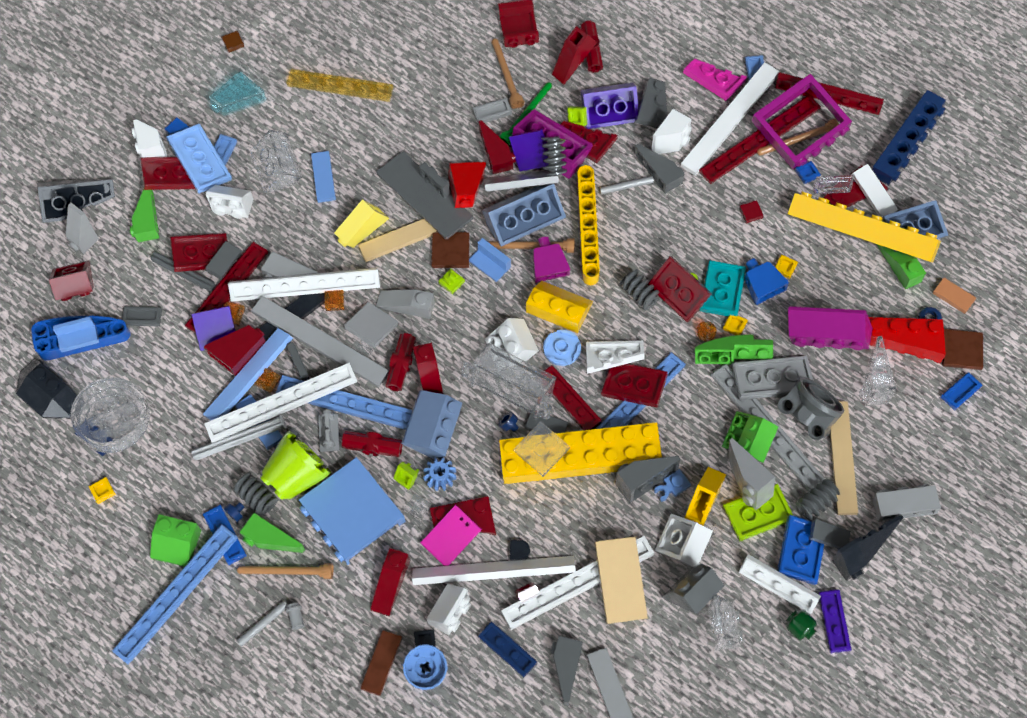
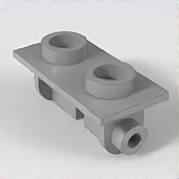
(328, 432)

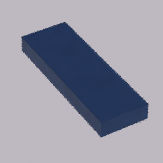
(507, 649)

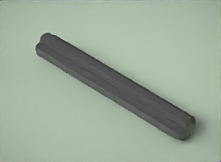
(192, 276)

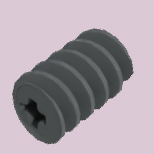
(554, 155)
(639, 289)
(254, 495)
(817, 498)

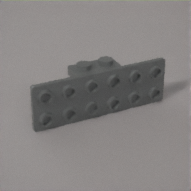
(425, 193)

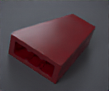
(236, 348)
(427, 368)

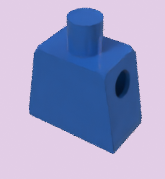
(764, 281)

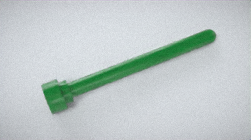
(505, 135)

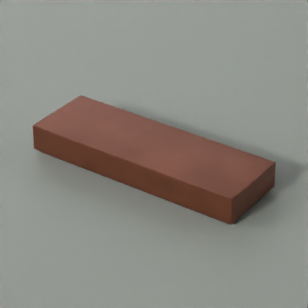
(381, 663)

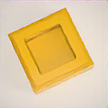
(786, 266)
(735, 325)
(102, 490)

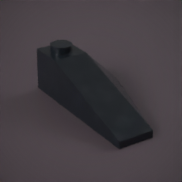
(57, 195)
(857, 554)

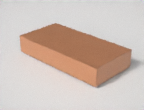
(954, 295)

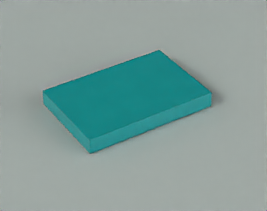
(726, 286)

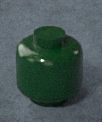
(801, 624)

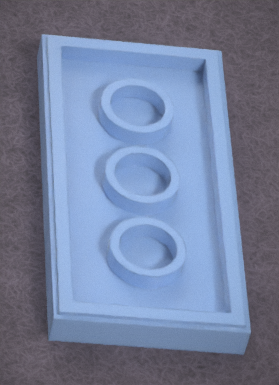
(199, 158)

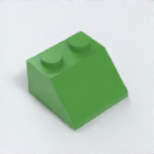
(174, 540)

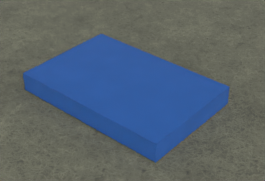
(799, 555)

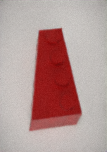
(911, 336)

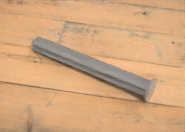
(239, 438)

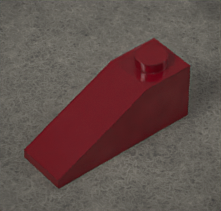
(496, 149)
(390, 581)

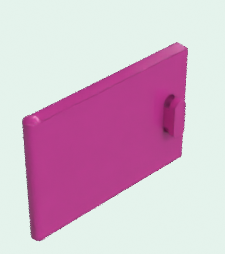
(451, 536)

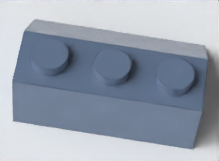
(922, 217)
(432, 424)

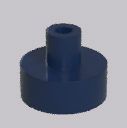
(508, 422)
(234, 511)

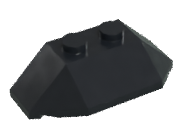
(44, 391)

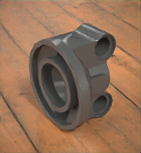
(812, 406)

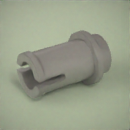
(295, 616)

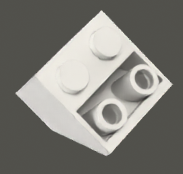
(148, 140)
(230, 201)
(514, 338)
(449, 608)

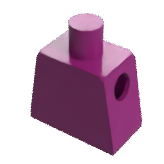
(549, 261)

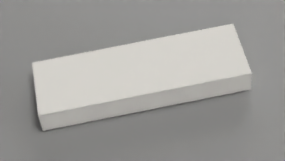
(874, 191)

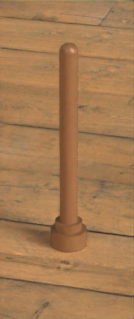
(516, 100)
(831, 124)
(567, 245)
(325, 571)

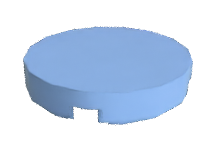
(560, 353)

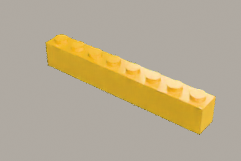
(864, 227)

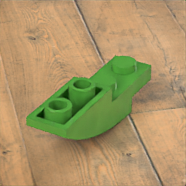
(733, 347)

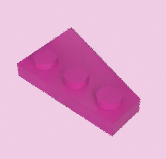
(717, 81)

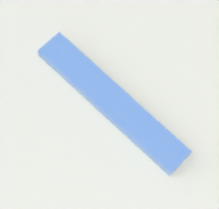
(248, 375)

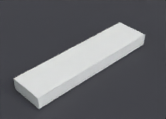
(779, 584)

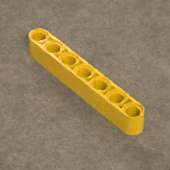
(588, 232)

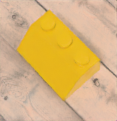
(558, 306)

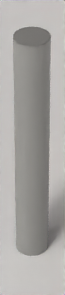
(626, 185)
(262, 623)

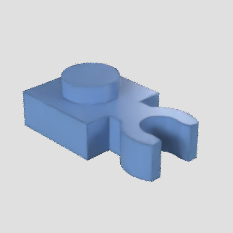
(674, 484)

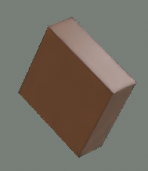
(233, 41)

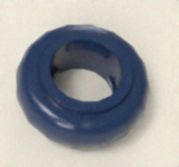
(929, 310)

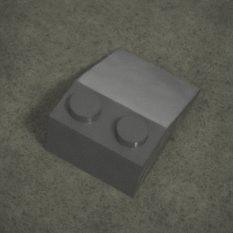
(643, 475)
(694, 588)

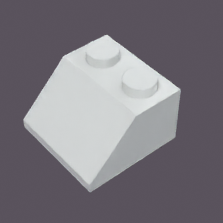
(672, 133)
(683, 540)

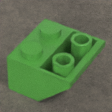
(752, 433)

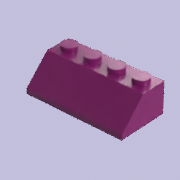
(576, 147)
(829, 327)

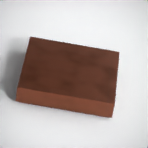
(451, 251)
(963, 349)

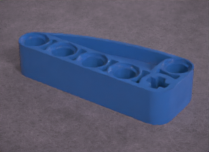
(48, 346)

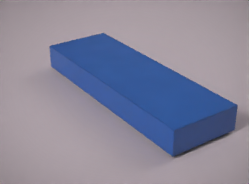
(216, 518)

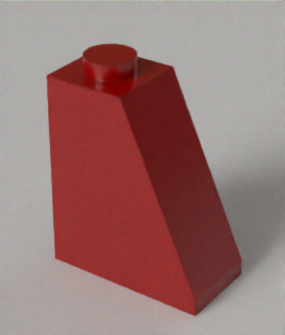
(465, 182)

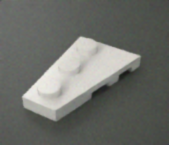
(610, 354)

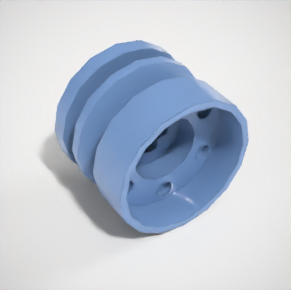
(421, 655)

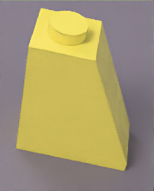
(360, 224)

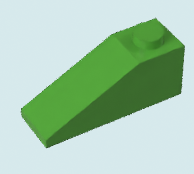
(145, 218)
(905, 266)
(267, 536)

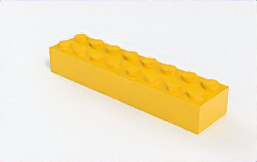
(589, 453)

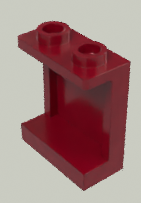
(518, 23)

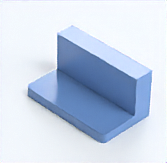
(490, 260)
(76, 334)

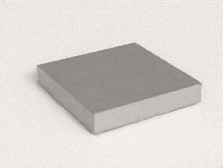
(371, 324)

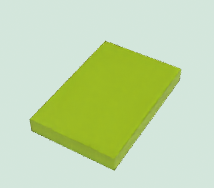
(751, 522)

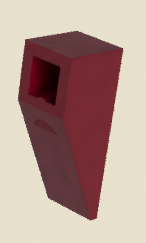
(572, 54)

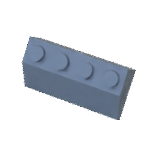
(524, 213)

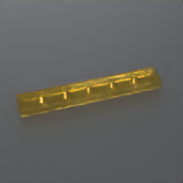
(340, 85)

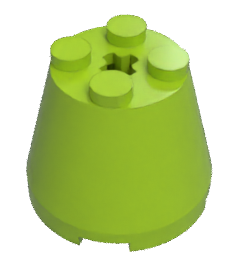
(293, 468)

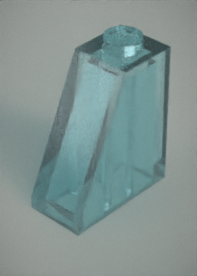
(236, 95)

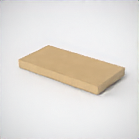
(621, 580)

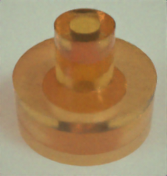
(706, 331)

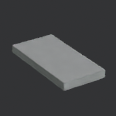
(519, 180)
(769, 376)

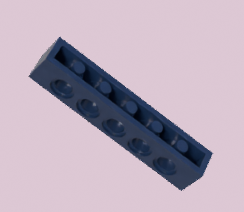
(930, 104)

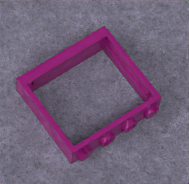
(809, 82)

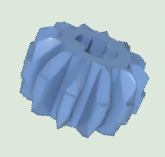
(434, 479)

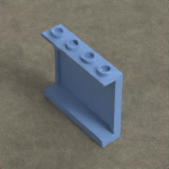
(350, 510)

